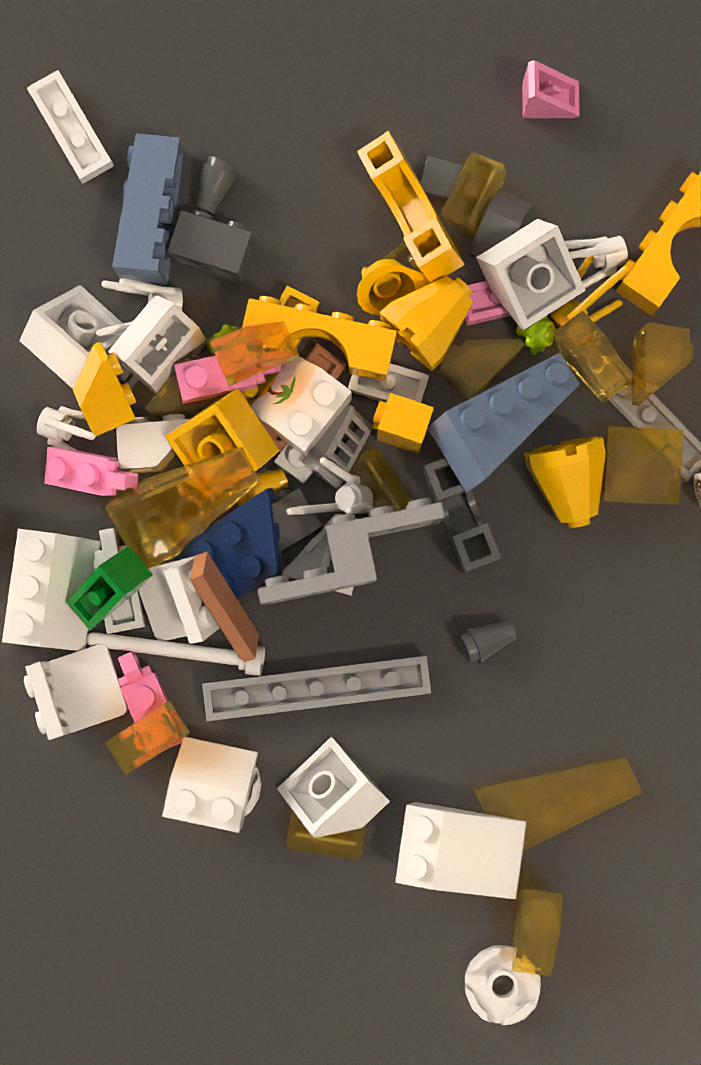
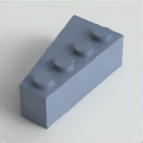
(149, 209)
(494, 423)

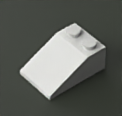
(460, 851)

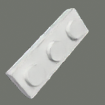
(70, 126)

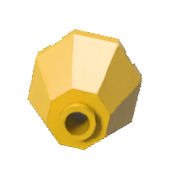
(429, 318)
(570, 477)

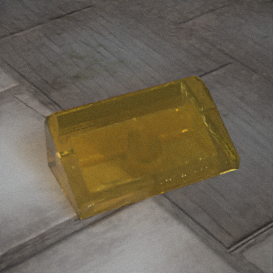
(473, 193)
(381, 480)
(342, 845)

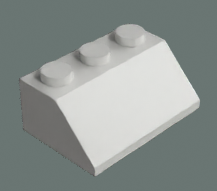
(42, 579)

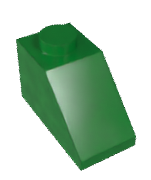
(109, 587)

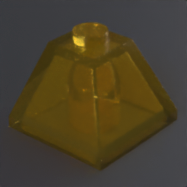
(643, 465)

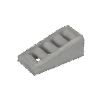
(332, 439)

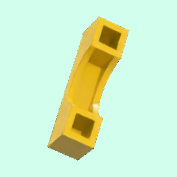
(411, 207)
(653, 274)
(365, 346)

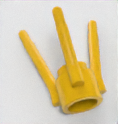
(574, 307)

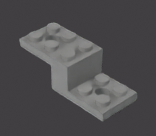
(351, 551)

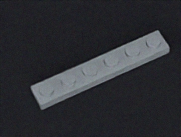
(316, 688)

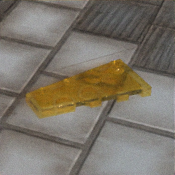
(560, 798)

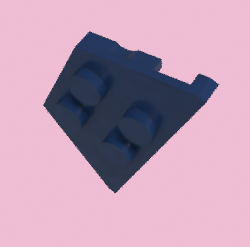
(242, 545)

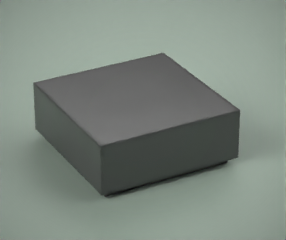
(439, 177)

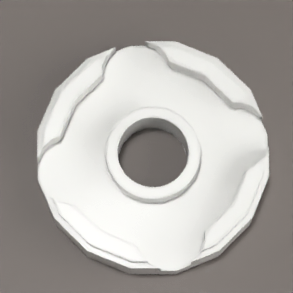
(494, 1007)

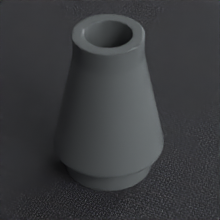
(214, 183)
(485, 640)

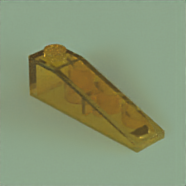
(179, 504)

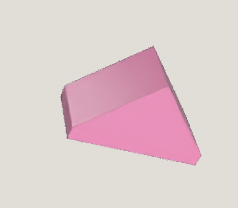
(549, 93)

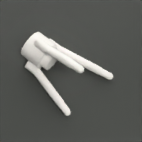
(607, 254)
(132, 286)
(58, 426)
(349, 498)

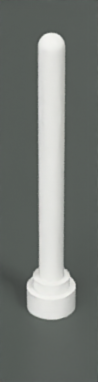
(179, 650)

